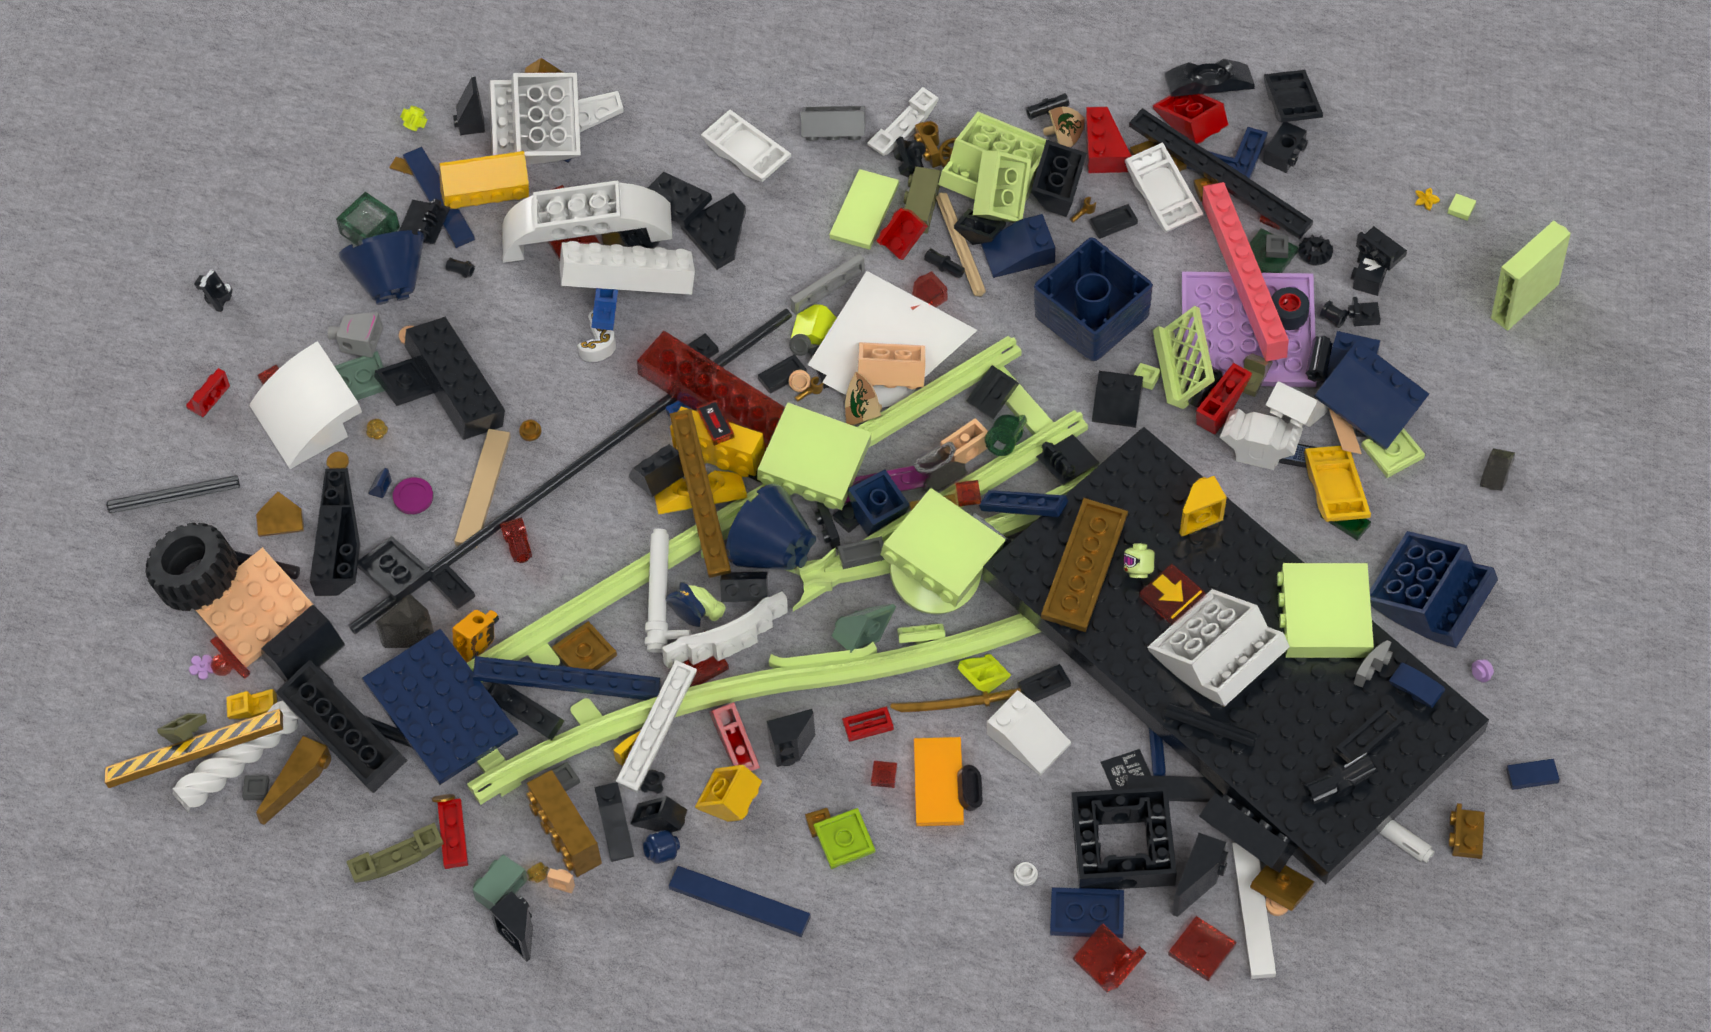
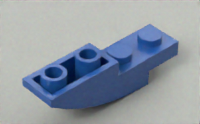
(604, 308)

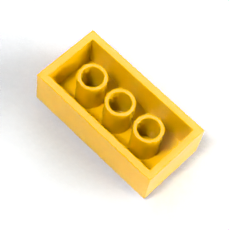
(738, 454)

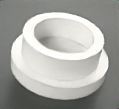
(1025, 874)

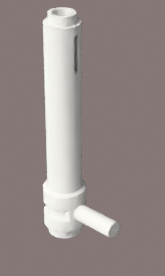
(656, 627)
(1407, 841)

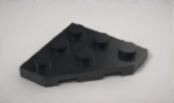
(718, 230)

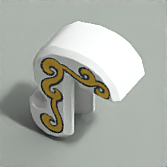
(601, 347)

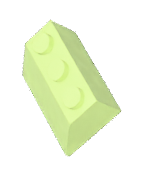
(1001, 186)

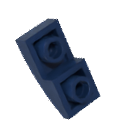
(1417, 684)

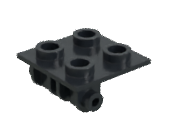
(425, 218)
(1067, 459)

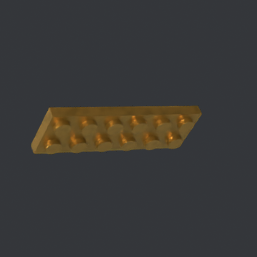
(1084, 565)

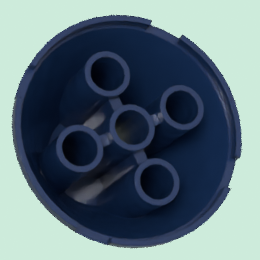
(386, 264)
(770, 532)

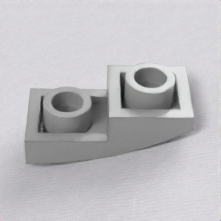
(1374, 661)

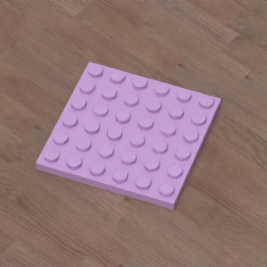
(1229, 329)

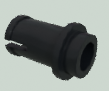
(466, 268)

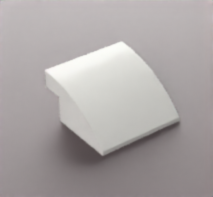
(535, 116)
(305, 406)
(1219, 646)

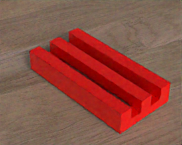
(868, 727)

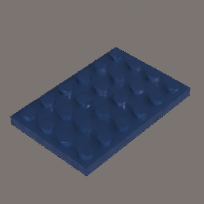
(440, 706)

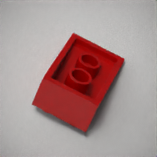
(1193, 115)

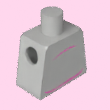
(358, 333)

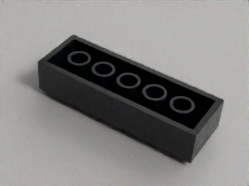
(454, 378)
(341, 726)

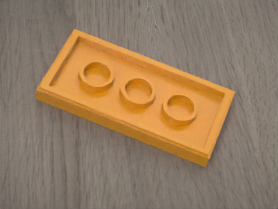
(936, 781)

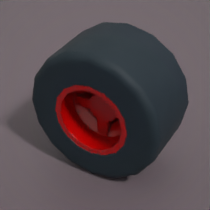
(1291, 307)

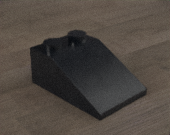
(1201, 871)

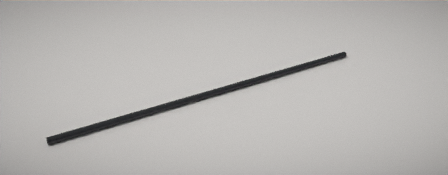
(570, 471)

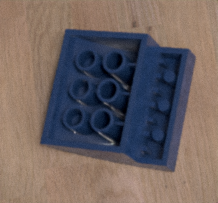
(1432, 588)

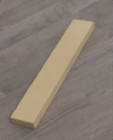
(483, 484)

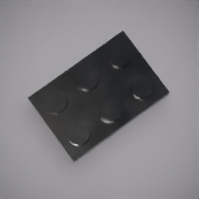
(684, 197)
(394, 568)

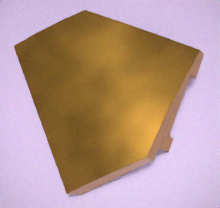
(279, 517)

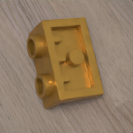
(1468, 832)

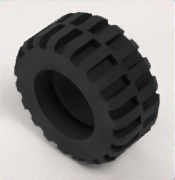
(203, 582)

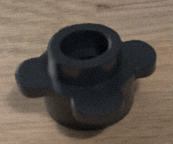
(656, 776)

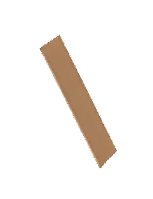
(1345, 433)

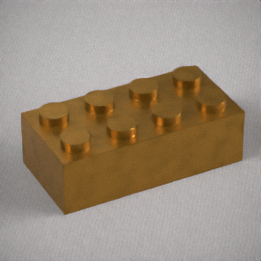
(563, 824)

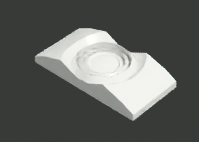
(745, 146)
(1163, 188)

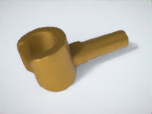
(1087, 209)
(814, 388)

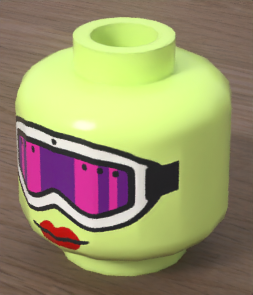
(1139, 561)

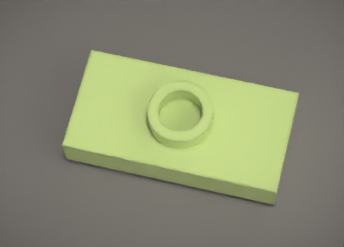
(921, 633)

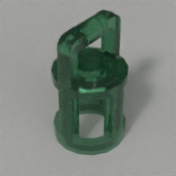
(1008, 431)

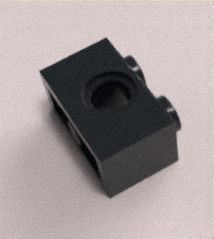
(1285, 146)
(744, 586)

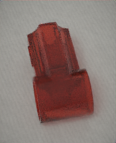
(516, 536)

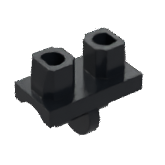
(910, 154)
(214, 289)

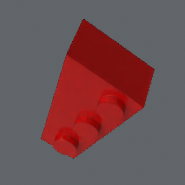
(1104, 142)

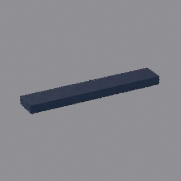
(429, 182)
(739, 901)

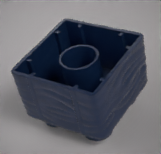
(1092, 299)

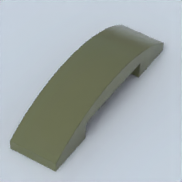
(397, 857)

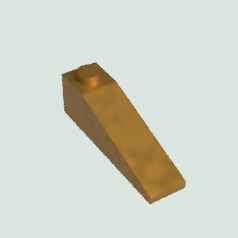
(298, 773)

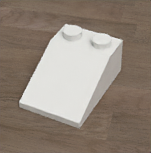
(1296, 405)
(1027, 733)

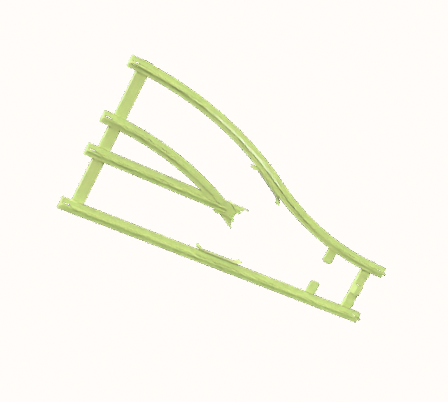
(817, 576)

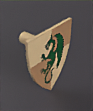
(1066, 125)
(861, 401)

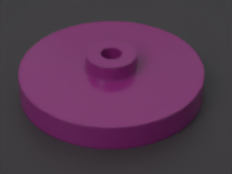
(413, 495)

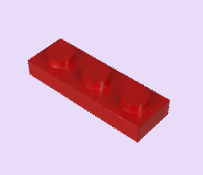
(453, 833)

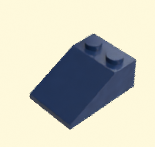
(1020, 247)

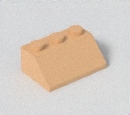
(892, 364)

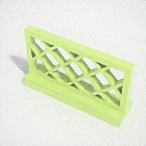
(1172, 363)

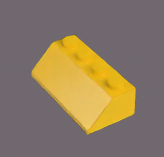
(484, 180)

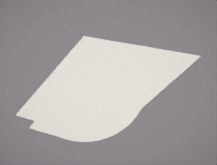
(883, 315)

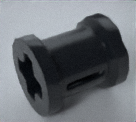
(1334, 314)

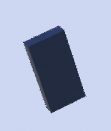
(1532, 774)

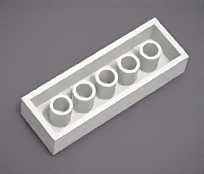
(626, 268)

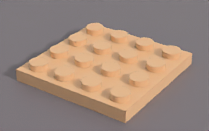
(255, 607)

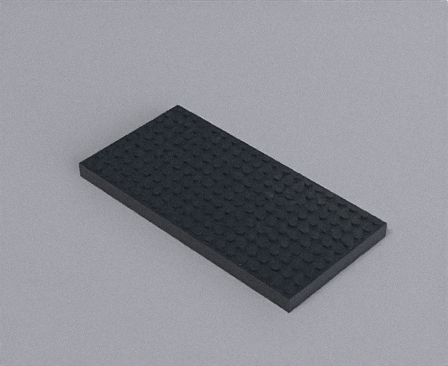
(1293, 706)

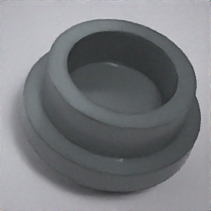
(800, 344)

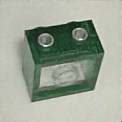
(366, 219)

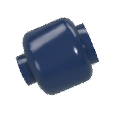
(661, 847)

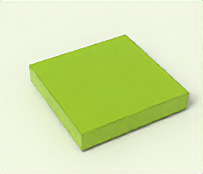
(844, 838)

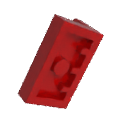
(902, 232)
(209, 393)

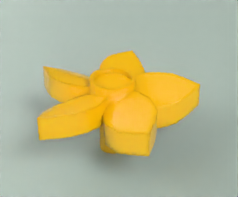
(1426, 198)

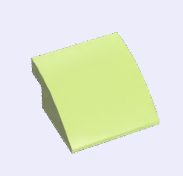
(987, 134)

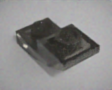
(1497, 469)

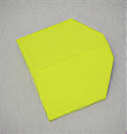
(814, 323)
(984, 672)

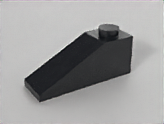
(469, 111)
(614, 822)

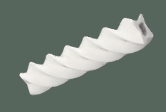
(213, 773)

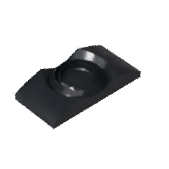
(1209, 78)
(1292, 96)

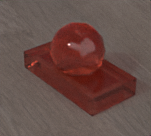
(225, 662)

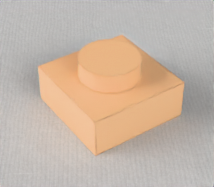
(561, 880)

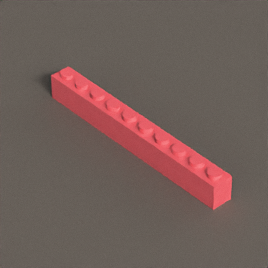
(1245, 272)

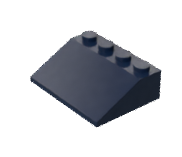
(1371, 395)

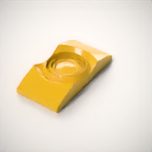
(1336, 484)
(724, 488)

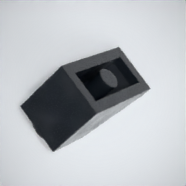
(659, 815)

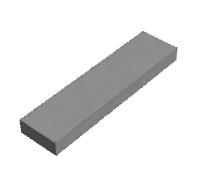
(827, 284)

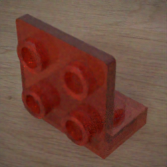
(1107, 958)

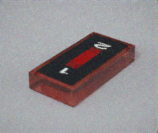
(715, 422)

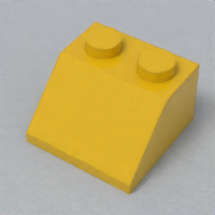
(1203, 506)
(729, 793)

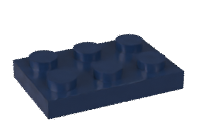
(1083, 910)

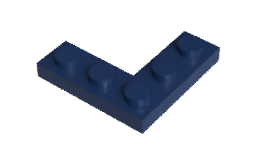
(1248, 152)

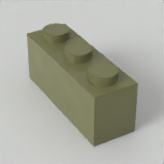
(923, 193)

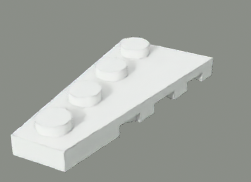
(598, 109)

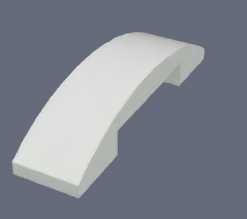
(920, 107)

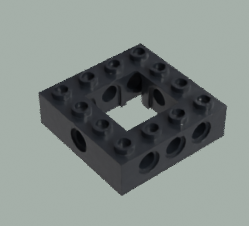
(1122, 807)

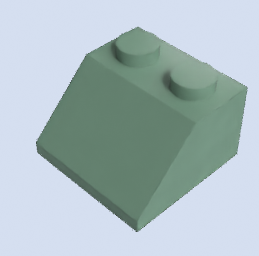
(863, 626)

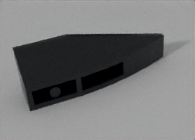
(336, 537)

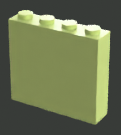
(1530, 275)
(814, 456)
(942, 547)
(1326, 610)

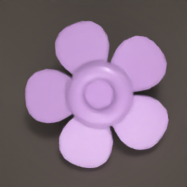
(201, 667)

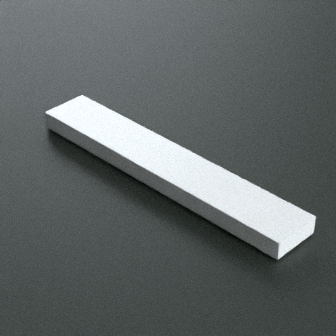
(656, 726)
(1253, 915)

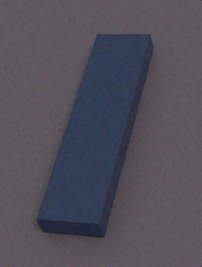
(1023, 503)

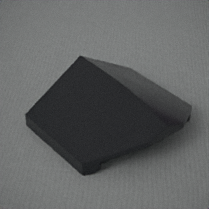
(978, 229)

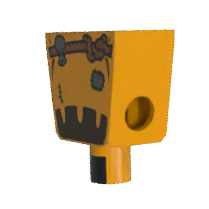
(474, 633)

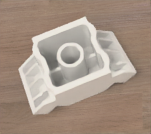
(1260, 438)

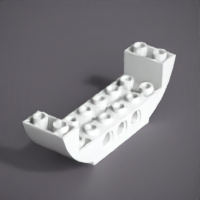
(584, 212)

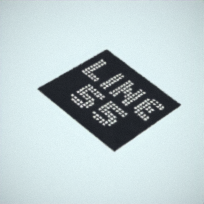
(1123, 765)

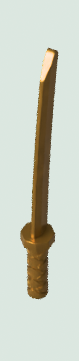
(985, 699)

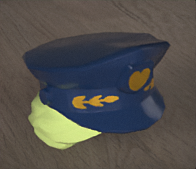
(693, 603)

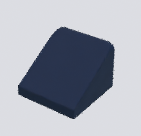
(381, 484)

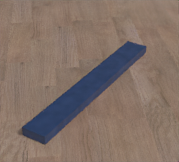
(565, 678)

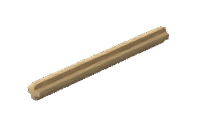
(960, 245)

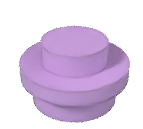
(1482, 670)

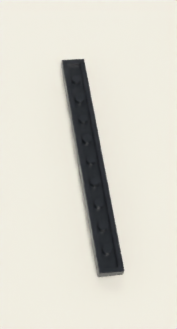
(1219, 171)

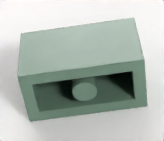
(499, 881)

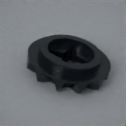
(1315, 257)

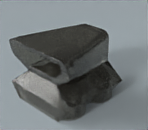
(939, 468)

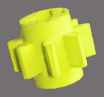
(413, 118)

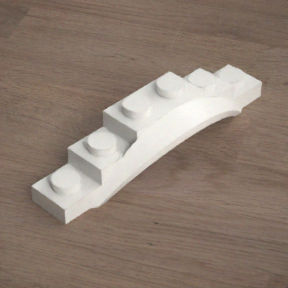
(728, 638)

